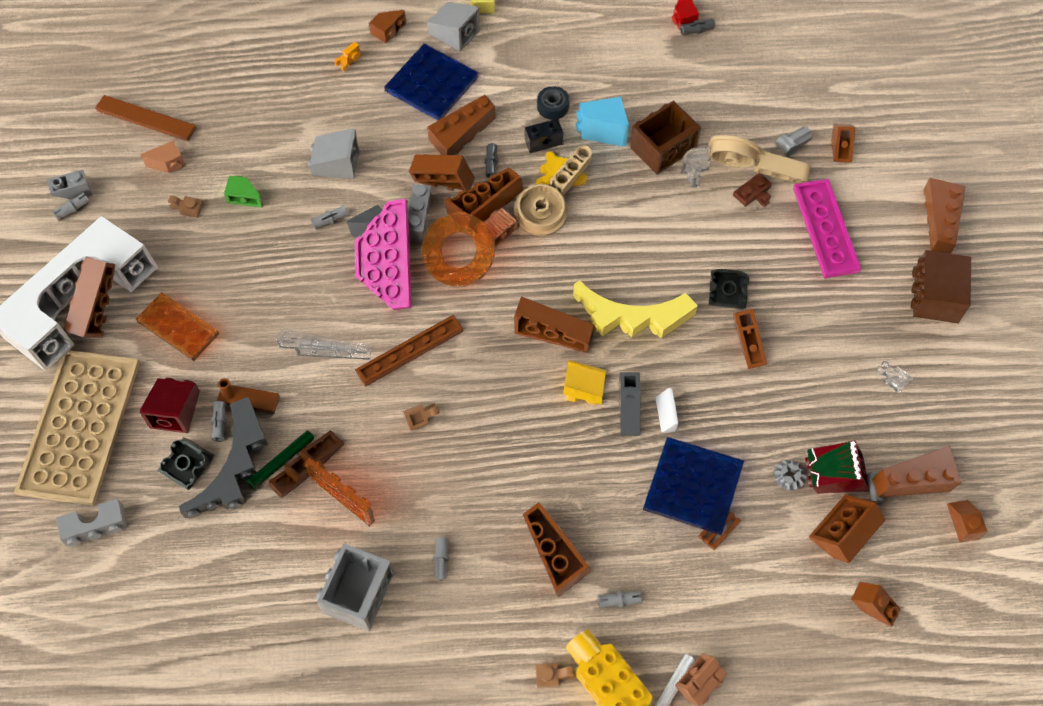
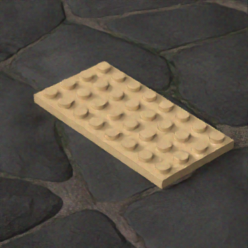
(78, 428)

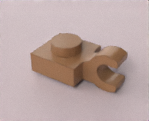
(188, 206)
(417, 415)
(549, 675)

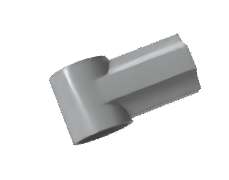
(790, 143)

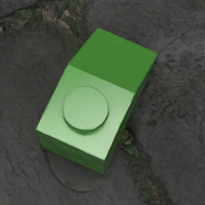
(242, 192)

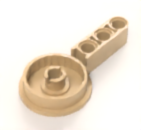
(744, 154)
(551, 197)

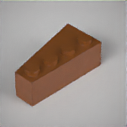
(461, 126)
(487, 196)
(944, 211)
(552, 326)
(921, 475)
(557, 553)

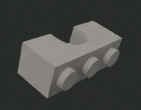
(418, 207)
(110, 519)

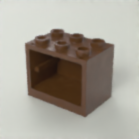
(664, 137)
(941, 286)

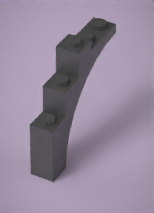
(239, 465)

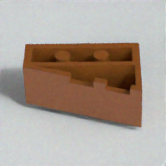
(442, 170)

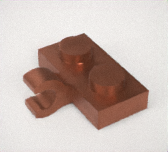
(754, 189)

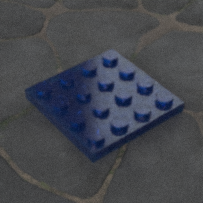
(431, 82)
(693, 485)

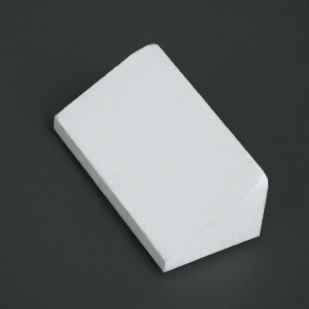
(667, 411)

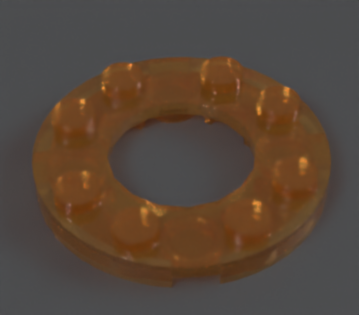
(434, 241)

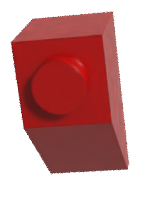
(684, 13)

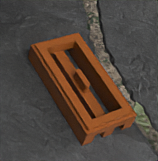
(731, 516)

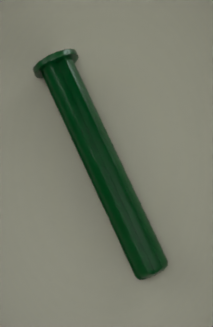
(278, 461)

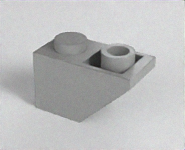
(70, 185)

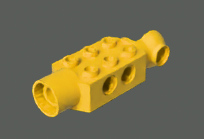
(606, 673)

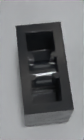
(544, 135)

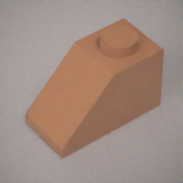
(164, 158)

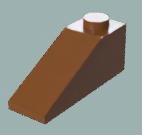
(749, 338)

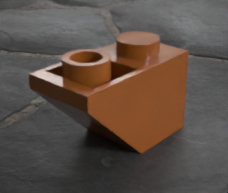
(387, 24)
(876, 602)

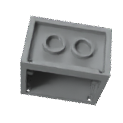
(355, 586)

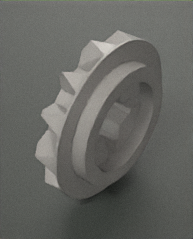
(787, 482)

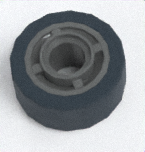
(553, 102)

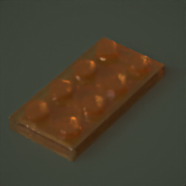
(177, 326)
(343, 494)

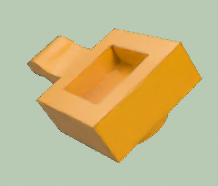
(350, 55)

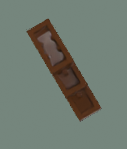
(296, 472)

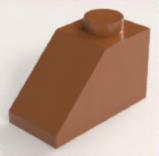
(843, 142)
(967, 520)

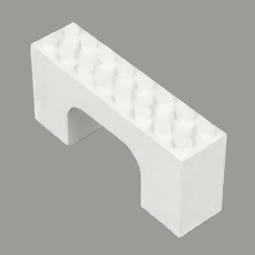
(31, 312)

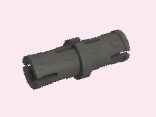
(697, 26)
(491, 159)

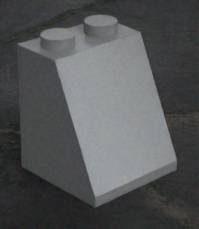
(455, 24)
(335, 155)

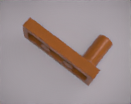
(261, 400)

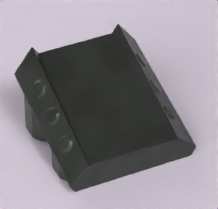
(728, 288)
(185, 462)

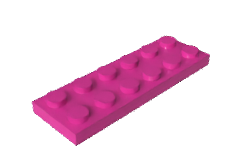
(826, 228)

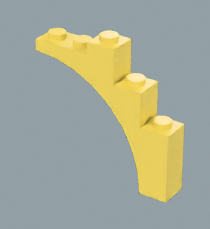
(660, 318)

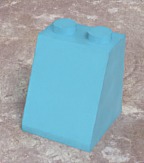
(603, 121)

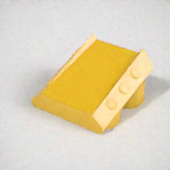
(584, 383)

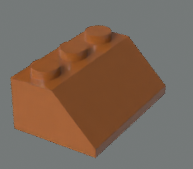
(848, 527)

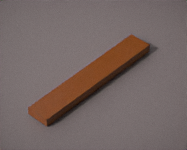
(146, 118)
(409, 350)

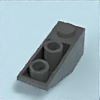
(629, 403)

